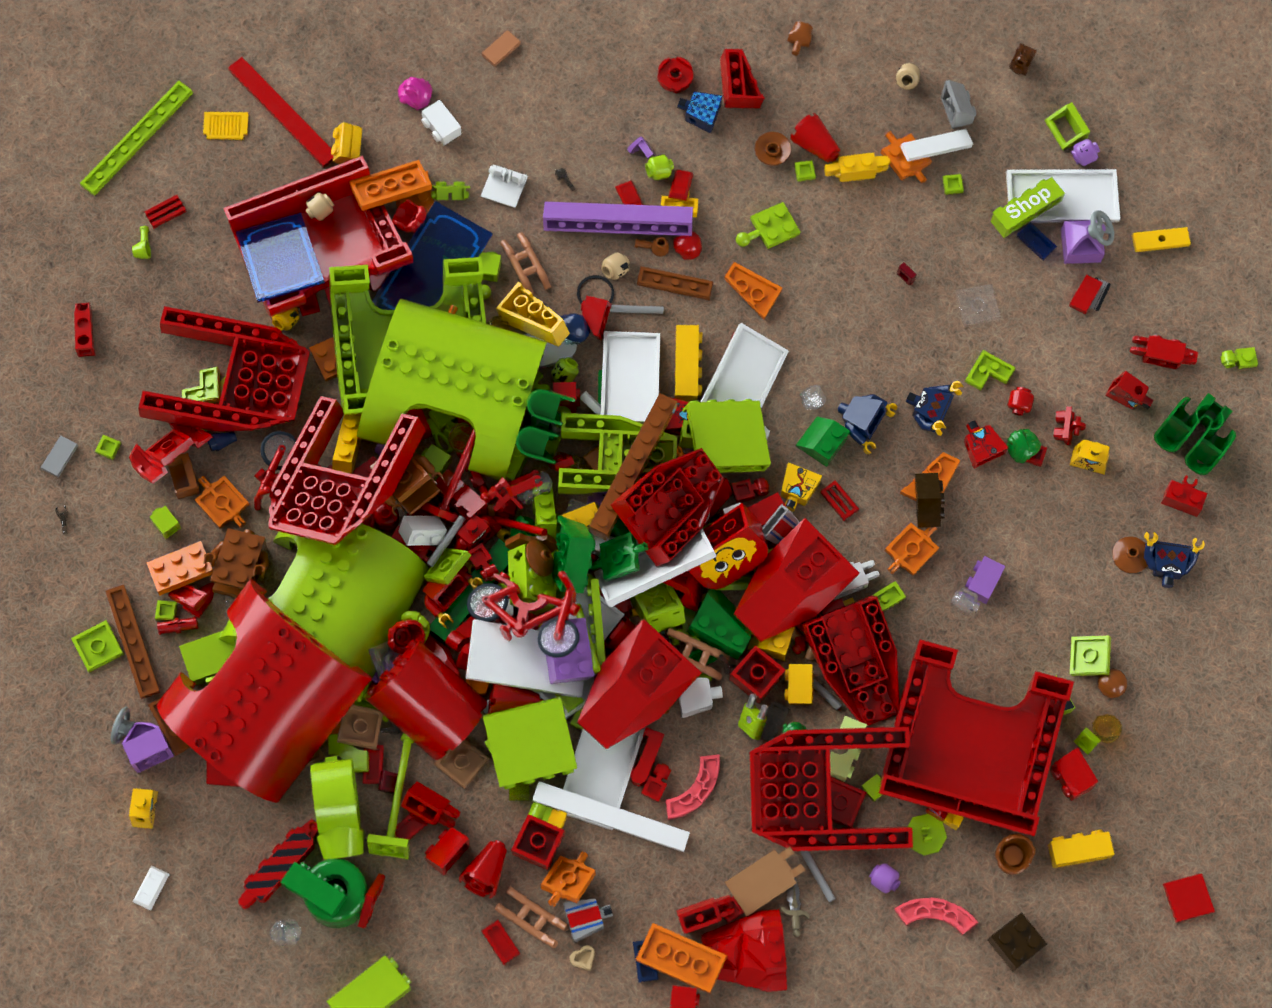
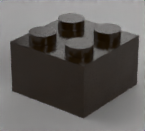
(1017, 942)

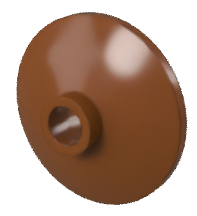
(773, 141)
(539, 557)
(1123, 558)

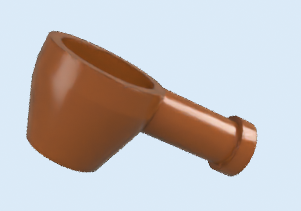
(655, 248)

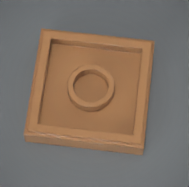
(360, 727)
(462, 763)

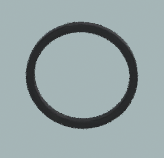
(592, 277)

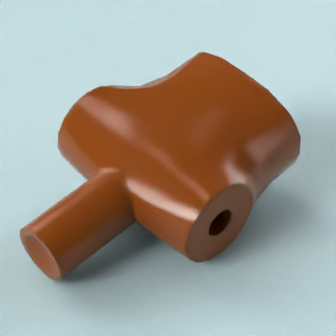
(800, 36)

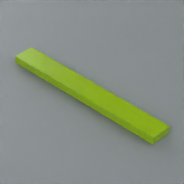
(136, 138)

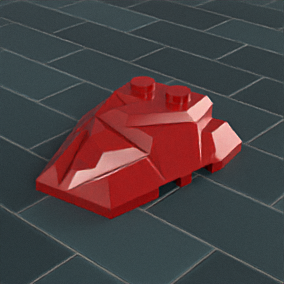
(753, 951)

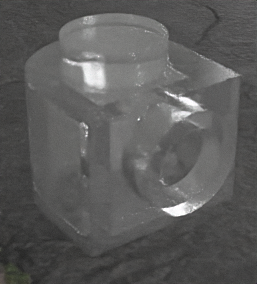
(813, 397)

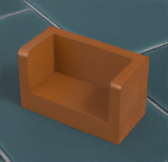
(183, 476)

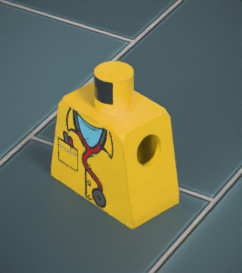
(1090, 456)
(798, 485)
(143, 806)

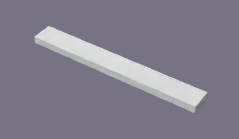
(611, 816)

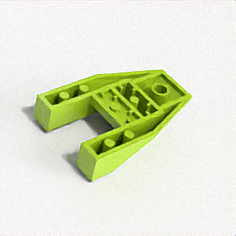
(615, 440)

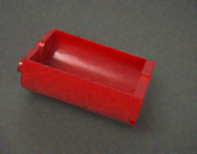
(427, 700)

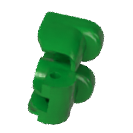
(542, 410)
(1180, 425)

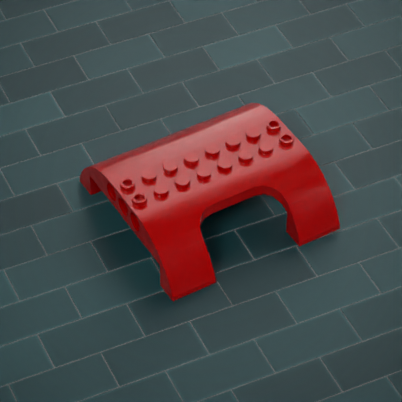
(338, 240)
(267, 701)
(970, 752)

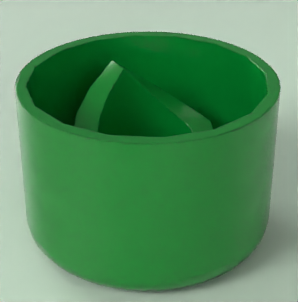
(356, 892)

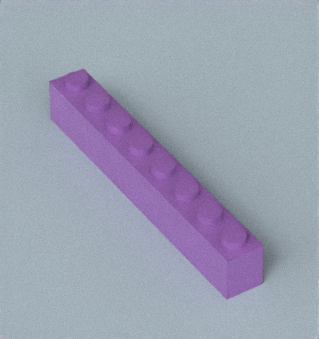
(618, 218)

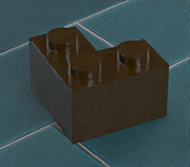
(929, 500)

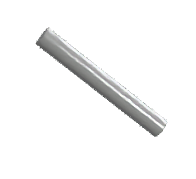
(637, 309)
(446, 540)
(826, 695)
(818, 876)

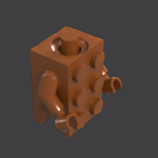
(415, 485)
(237, 561)

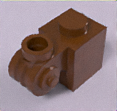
(1022, 59)

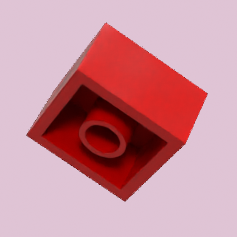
(757, 674)
(537, 842)

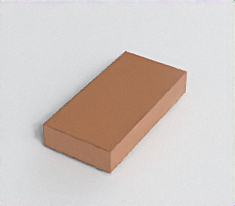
(501, 48)

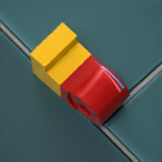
(947, 818)

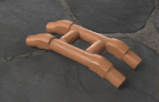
(528, 252)
(707, 651)
(527, 906)

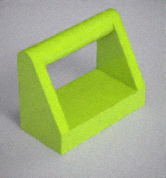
(1075, 122)

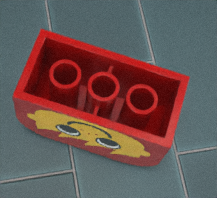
(738, 547)

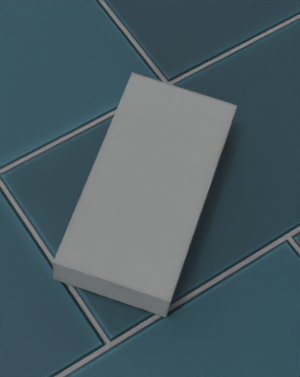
(59, 456)

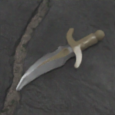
(794, 912)

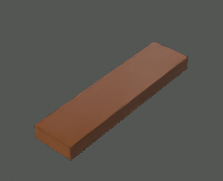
(675, 283)

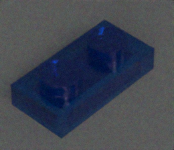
(1036, 241)

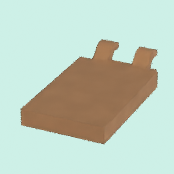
(763, 880)

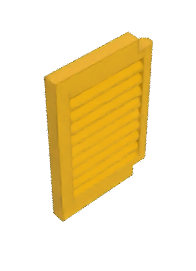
(225, 125)

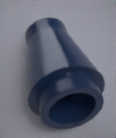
(221, 440)

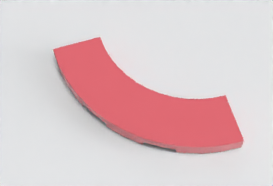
(698, 792)
(936, 909)

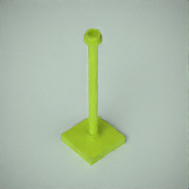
(387, 844)

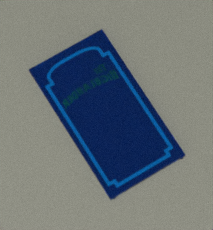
(438, 238)
(279, 257)

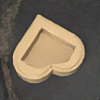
(583, 958)

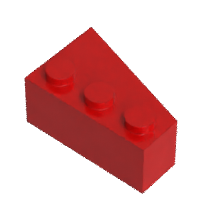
(738, 83)
(464, 500)

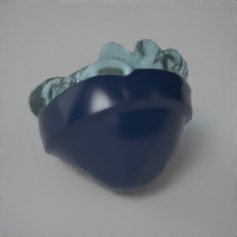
(577, 328)

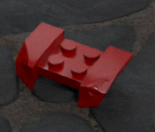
(151, 462)

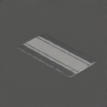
(1101, 295)

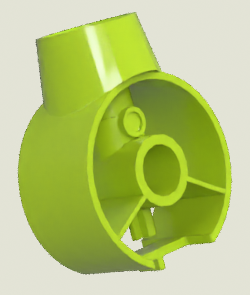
(337, 808)

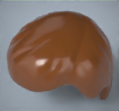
(1014, 853)

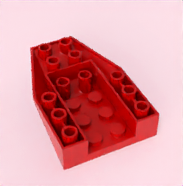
(670, 504)
(794, 583)
(857, 658)
(635, 686)

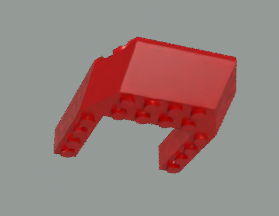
(260, 380)
(330, 502)
(794, 790)

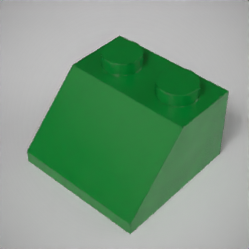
(823, 439)

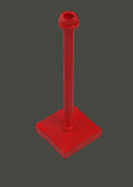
(442, 509)

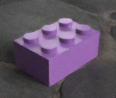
(576, 665)

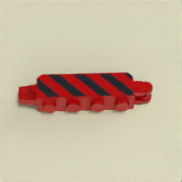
(272, 871)

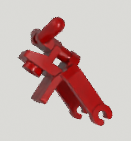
(513, 488)

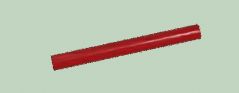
(521, 526)

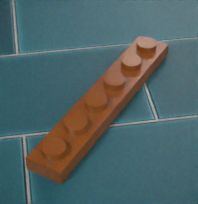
(132, 641)

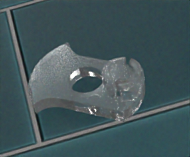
(545, 487)

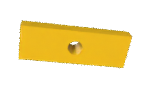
(1171, 239)

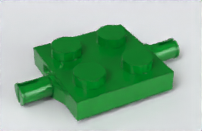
(619, 556)

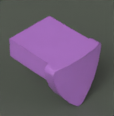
(641, 144)

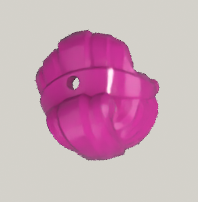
(415, 92)

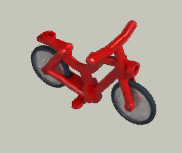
(274, 452)
(555, 638)

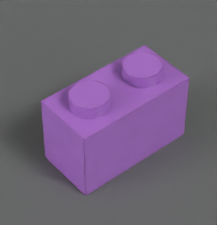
(985, 579)

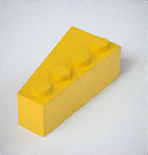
(532, 316)

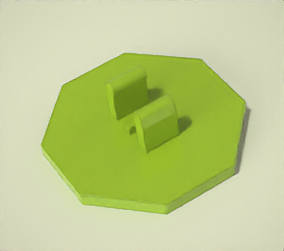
(927, 834)

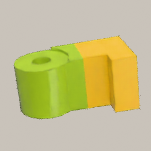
(548, 814)

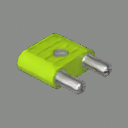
(752, 719)

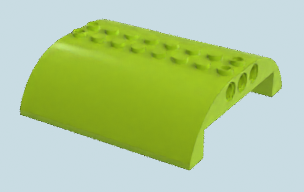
(362, 326)
(457, 370)
(347, 591)

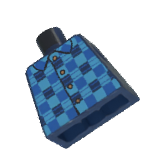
(701, 109)

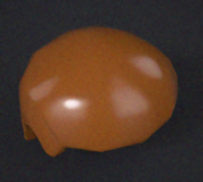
(1113, 684)

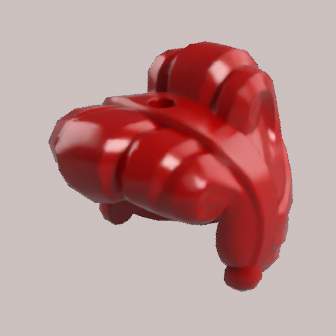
(409, 216)
(407, 631)

